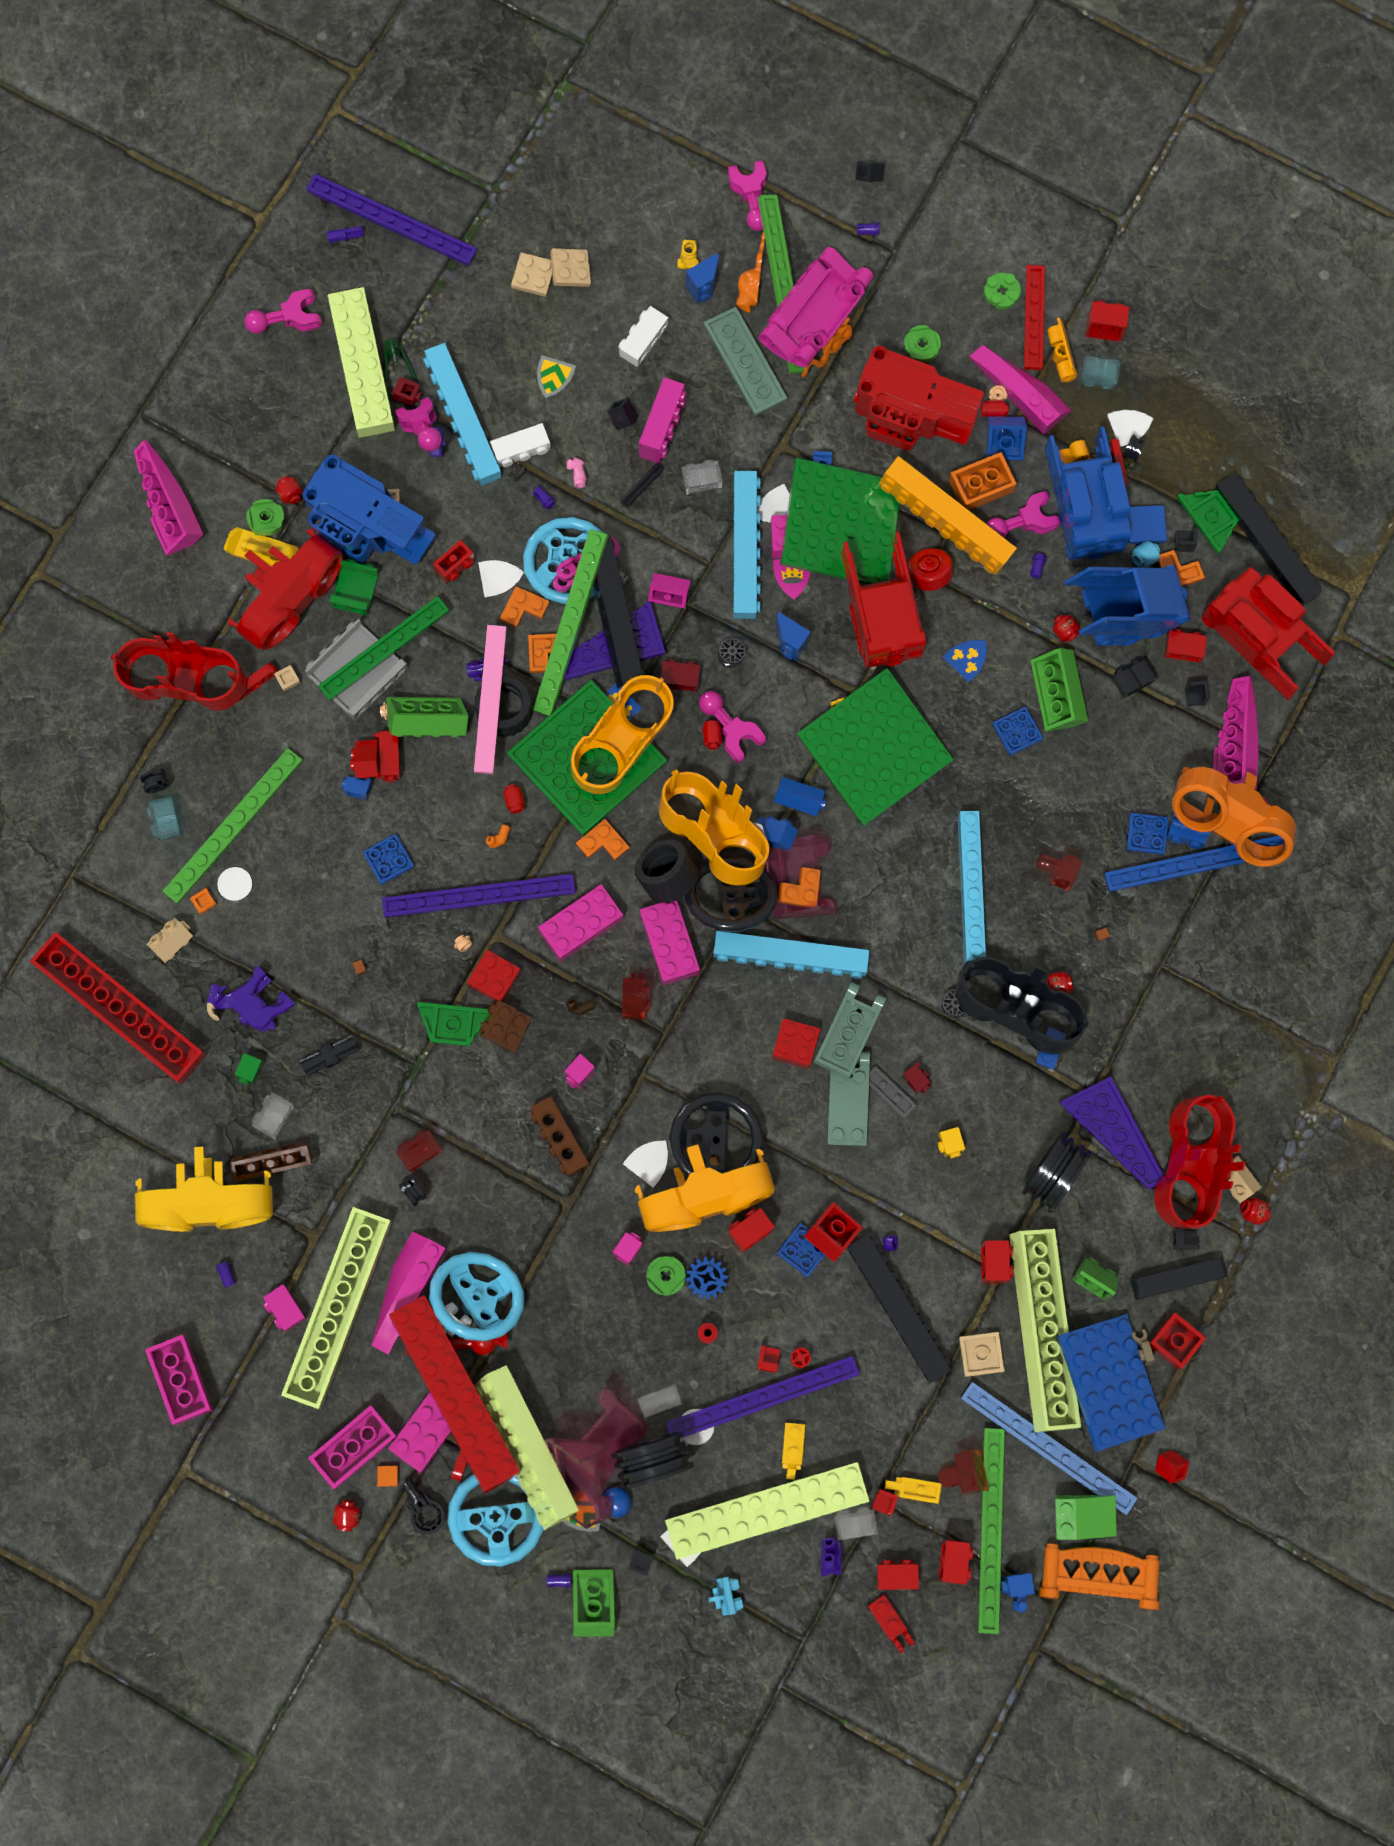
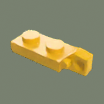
(793, 1448)
(915, 1489)

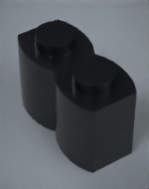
(1134, 678)

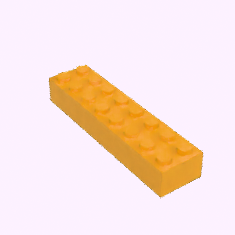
(946, 516)

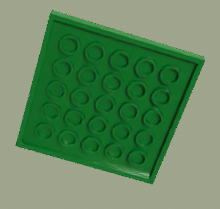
(838, 507)
(874, 747)
(547, 756)

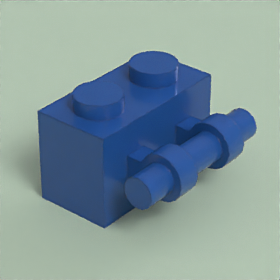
(1181, 834)
(1018, 1586)

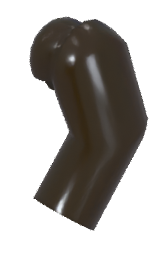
(577, 1008)

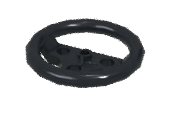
(734, 901)
(716, 1106)

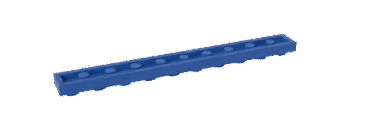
(1179, 866)

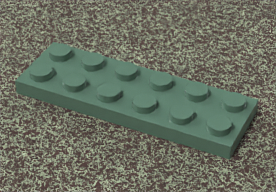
(745, 361)

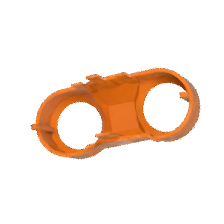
(1240, 816)

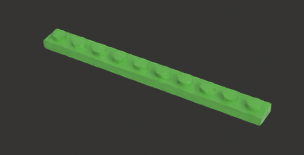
(777, 253)
(571, 622)
(232, 826)
(991, 1532)

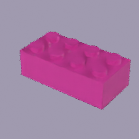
(661, 420)
(580, 923)
(669, 942)
(179, 1380)
(421, 1436)
(353, 1447)

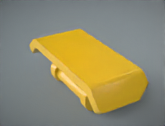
(241, 541)

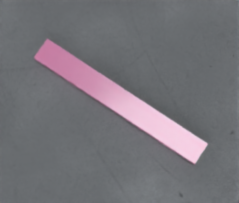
(490, 699)

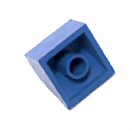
(702, 279)
(1006, 436)
(791, 637)

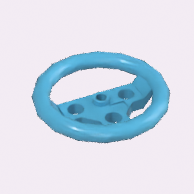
(546, 534)
(475, 1298)
(499, 1552)

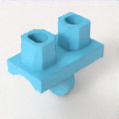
(723, 1596)

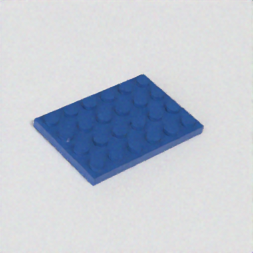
(1111, 1382)

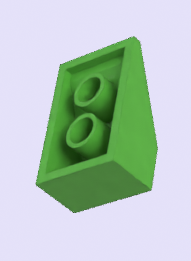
(1096, 1279)
(1085, 1516)
(593, 1603)

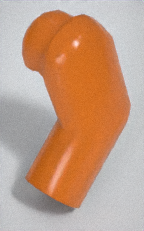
(500, 839)

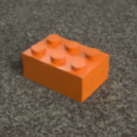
(982, 482)

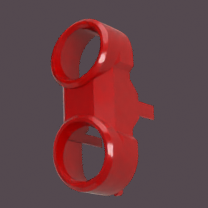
(287, 589)
(186, 668)
(1202, 1166)

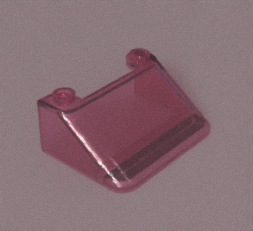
(785, 868)
(614, 1430)
(580, 1471)

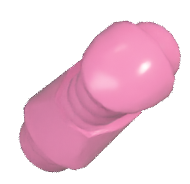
(578, 472)

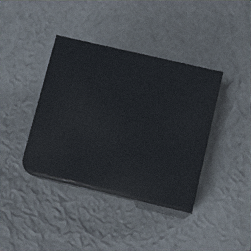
(870, 171)
(622, 413)
(1186, 541)
(1197, 693)
(1185, 1240)
(640, 1562)

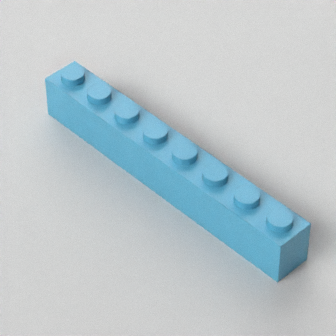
(462, 414)
(745, 545)
(971, 885)
(791, 954)

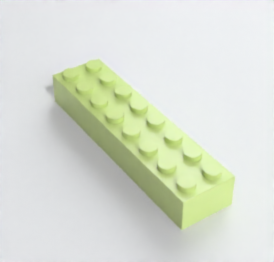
(361, 362)
(538, 1471)

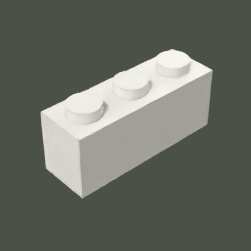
(643, 336)
(520, 445)

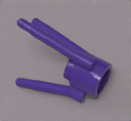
(475, 669)

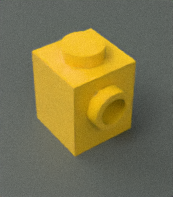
(951, 1143)

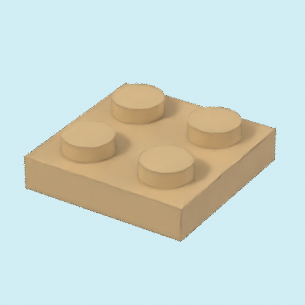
(570, 267)
(532, 274)
(981, 1354)

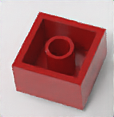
(1107, 321)
(494, 977)
(795, 1043)
(751, 1230)
(833, 1232)
(996, 1262)
(1176, 1341)
(955, 1562)

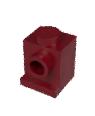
(404, 387)
(917, 1079)

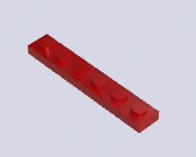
(1034, 317)

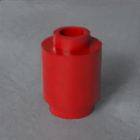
(994, 408)
(712, 735)
(514, 799)
(704, 1339)

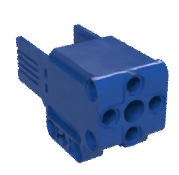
(1090, 501)
(363, 514)
(1131, 603)

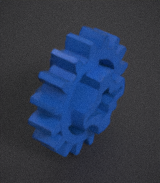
(709, 1270)

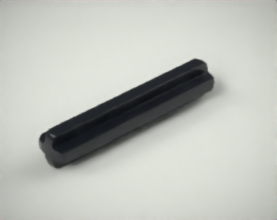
(641, 485)

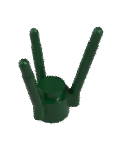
(393, 350)

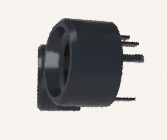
(1022, 1000)

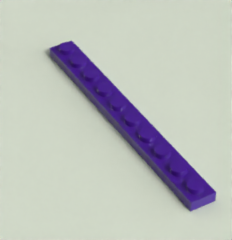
(391, 220)
(478, 896)
(764, 1397)

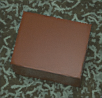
(1102, 934)
(359, 967)

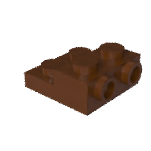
(504, 1026)

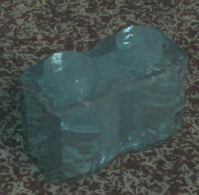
(1100, 372)
(164, 818)

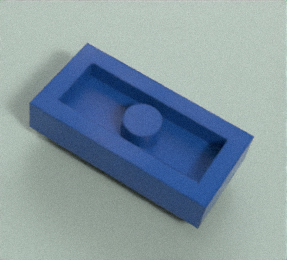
(1049, 1060)

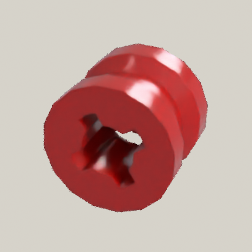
(800, 1358)

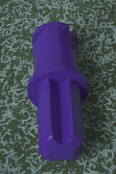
(344, 234)

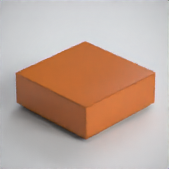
(203, 901)
(387, 1476)

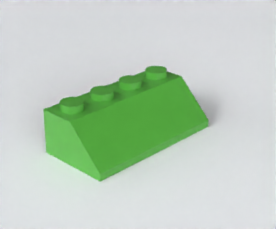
(1059, 690)
(426, 716)

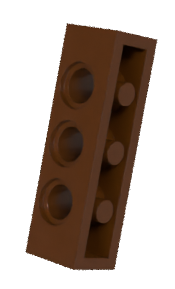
(548, 1108)
(271, 1160)

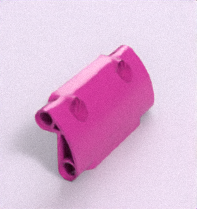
(815, 308)

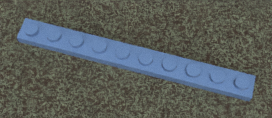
(1047, 1447)

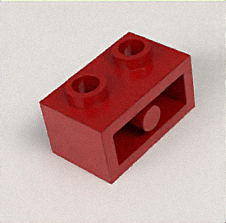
(453, 562)
(1185, 646)
(365, 759)
(897, 1576)

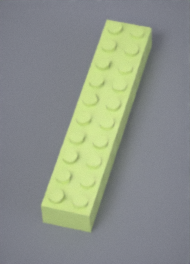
(336, 1308)
(1042, 1320)
(767, 1510)

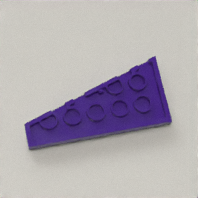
(594, 654)
(1109, 1121)

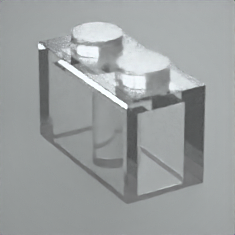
(701, 477)
(272, 1116)
(659, 1401)
(855, 1524)

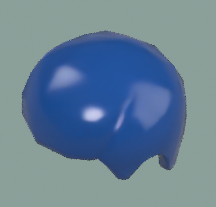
(620, 1501)

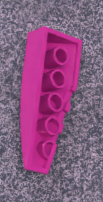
(1025, 391)
(170, 509)
(1239, 736)
(406, 1283)

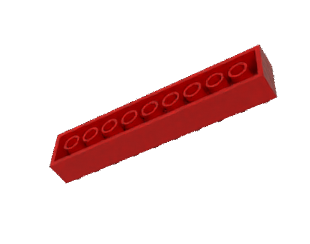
(118, 1008)
(454, 1394)

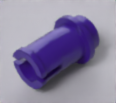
(868, 229)
(547, 501)
(1038, 564)
(225, 1274)
(559, 1580)

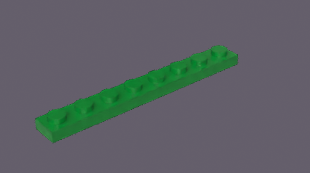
(383, 648)

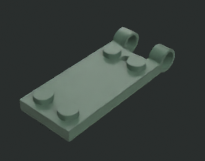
(848, 1033)
(849, 1106)

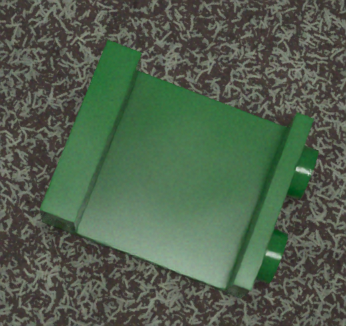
(355, 587)

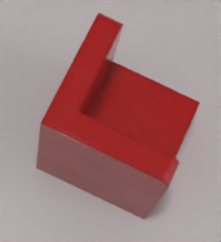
(768, 1359)
(1172, 1466)
(884, 1502)

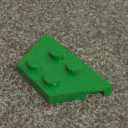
(1211, 516)
(452, 1023)

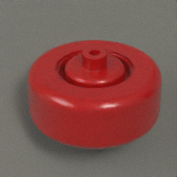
(930, 569)

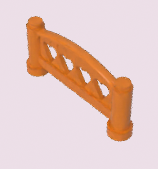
(1057, 1579)

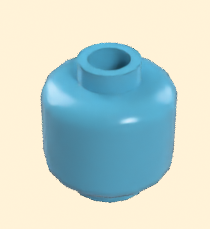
(1146, 554)

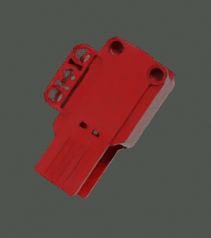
(900, 400)
(885, 613)
(1262, 624)

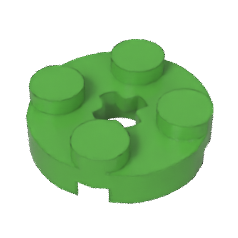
(1005, 281)
(928, 336)
(270, 526)
(654, 1275)

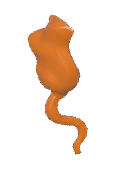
(749, 283)
(840, 336)

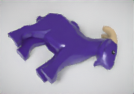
(248, 1003)

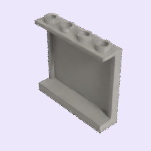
(369, 688)

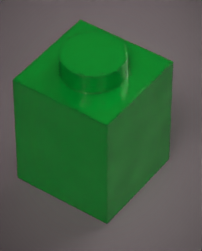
(248, 1069)

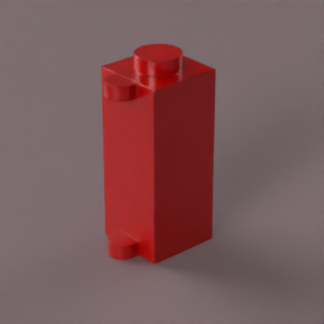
(389, 756)

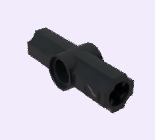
(329, 1055)

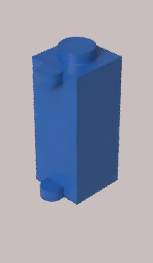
(800, 796)

